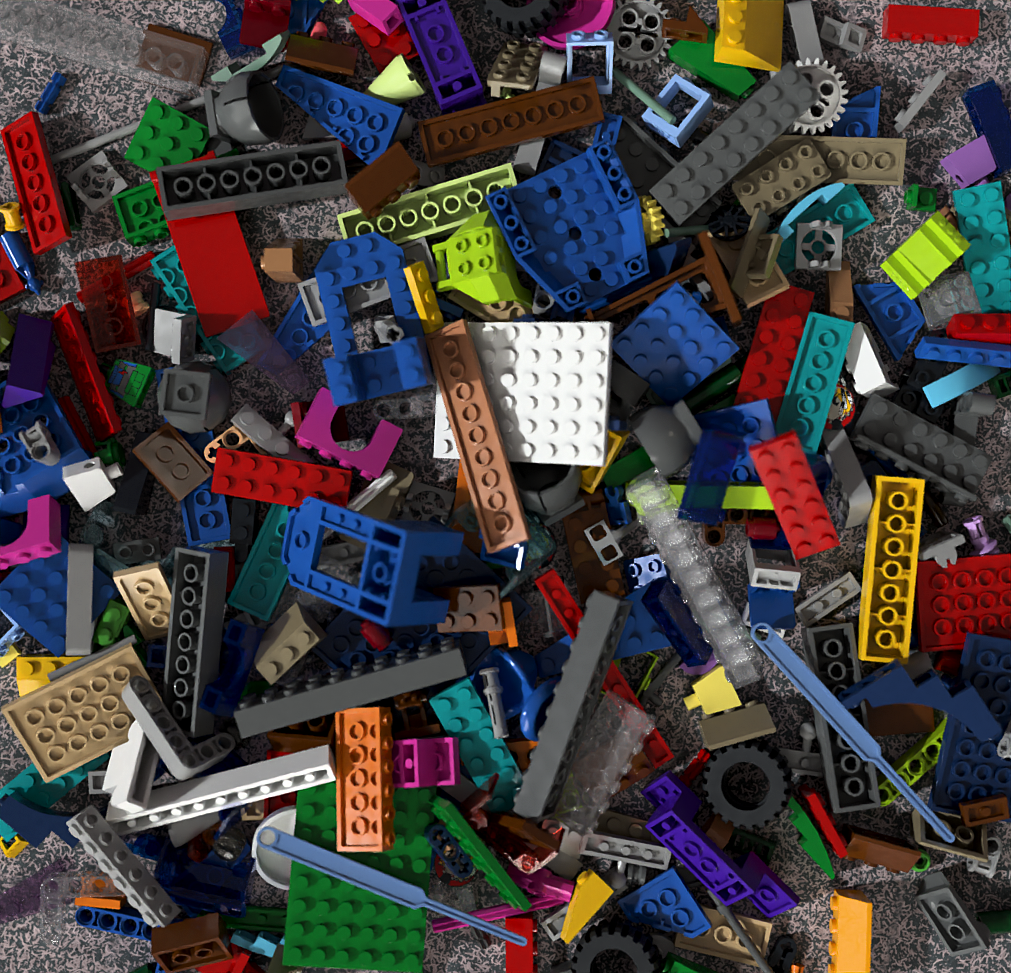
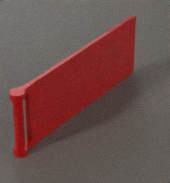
(216, 266)

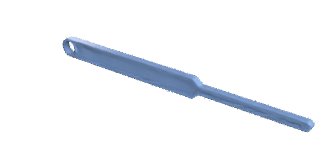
(840, 718)
(374, 880)

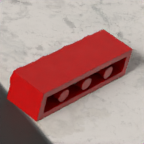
(930, 24)
(980, 328)
(520, 958)

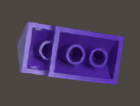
(29, 360)

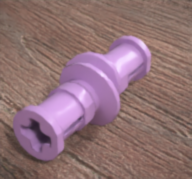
(979, 537)

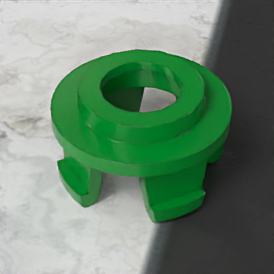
(112, 454)

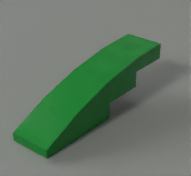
(810, 840)

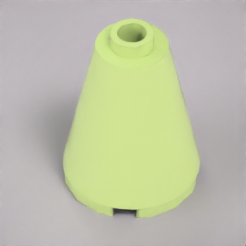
(397, 82)

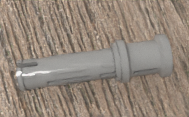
(493, 693)

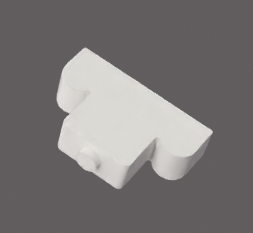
(131, 771)

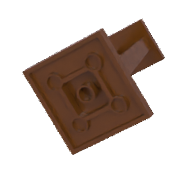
(707, 265)

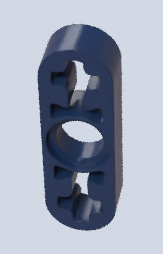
(439, 847)

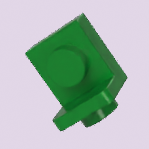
(920, 199)

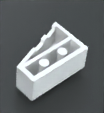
(867, 365)

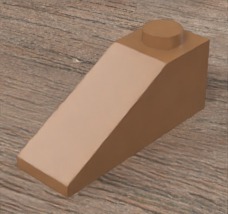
(839, 293)

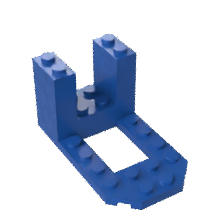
(384, 370)
(389, 566)

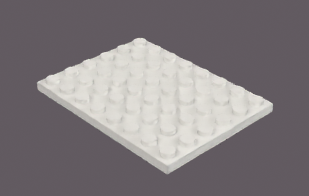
(544, 389)

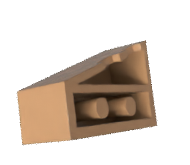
(284, 260)

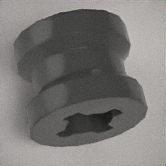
(635, 873)

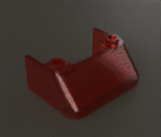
(504, 843)

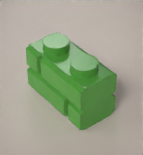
(112, 623)

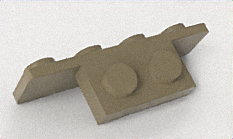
(756, 255)

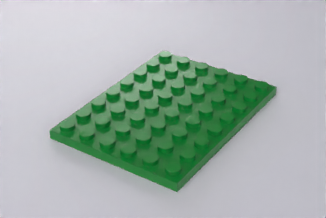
(347, 925)

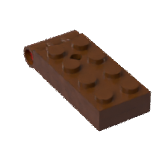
(587, 566)

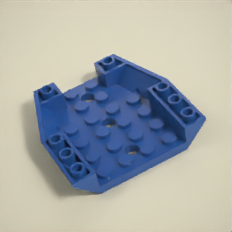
(595, 201)
(20, 474)

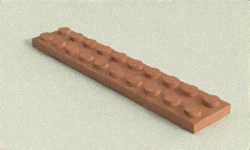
(477, 437)

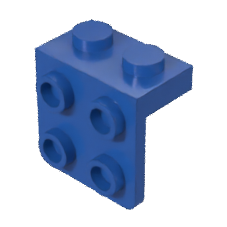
(644, 569)
(771, 607)

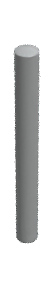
(87, 659)

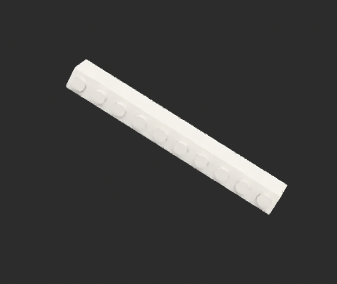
(228, 789)

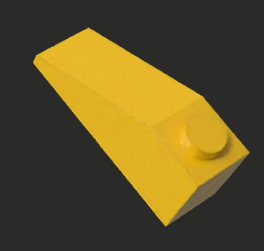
(586, 899)

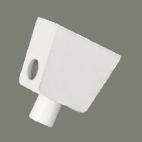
(91, 481)

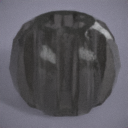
(230, 845)

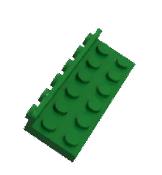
(142, 212)

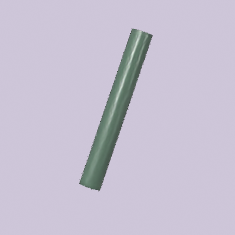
(685, 231)

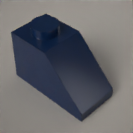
(668, 257)

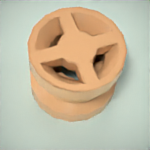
(138, 303)

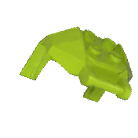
(480, 263)

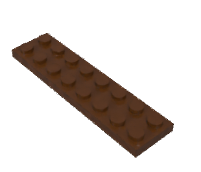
(511, 121)

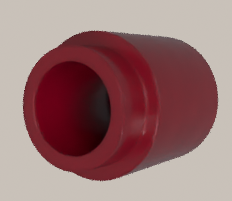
(762, 528)
(376, 634)

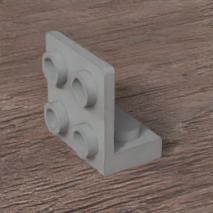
(175, 335)

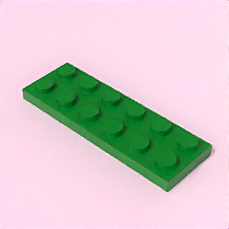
(481, 855)

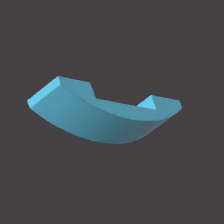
(822, 195)
(958, 382)

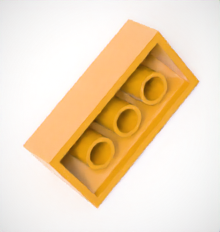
(850, 932)

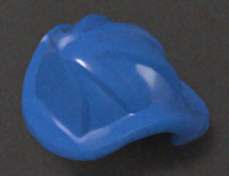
(516, 677)
(534, 710)

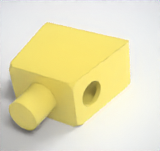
(712, 692)

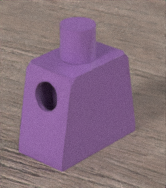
(970, 163)

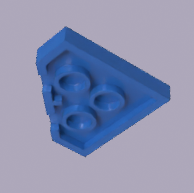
(666, 905)

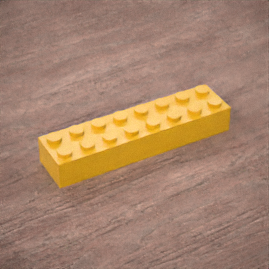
(890, 569)

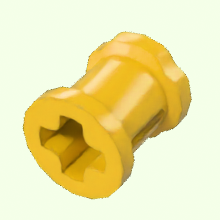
(12, 216)

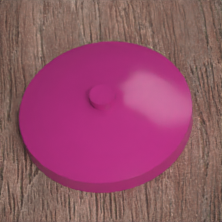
(579, 15)

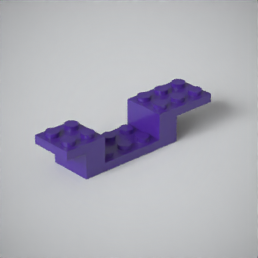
(442, 54)
(724, 877)

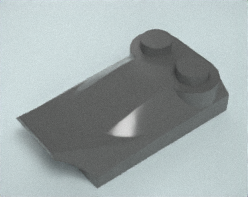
(950, 916)

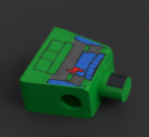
(128, 380)

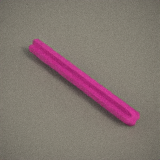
(495, 912)

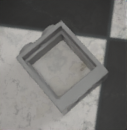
(773, 575)

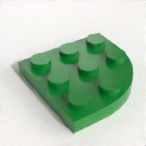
(166, 138)

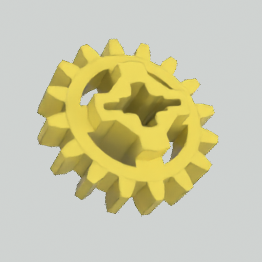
(651, 220)

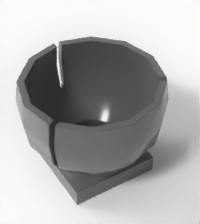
(245, 110)
(194, 397)
(667, 435)
(548, 489)

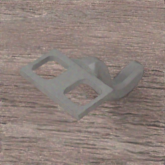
(612, 538)

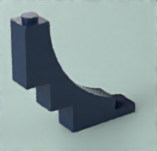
(893, 685)
(36, 821)

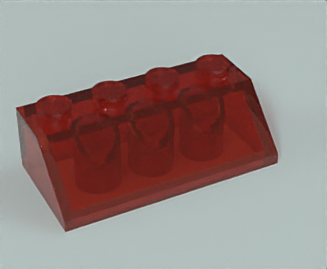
(107, 303)

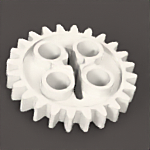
(822, 76)

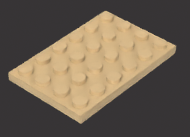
(77, 713)

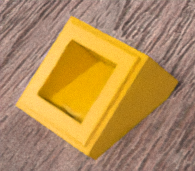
(15, 848)

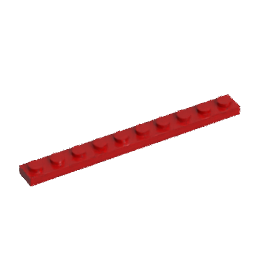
(569, 616)

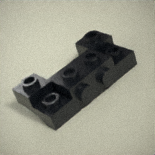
(915, 377)

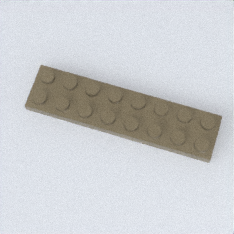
(848, 158)

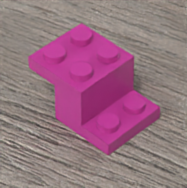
(425, 762)

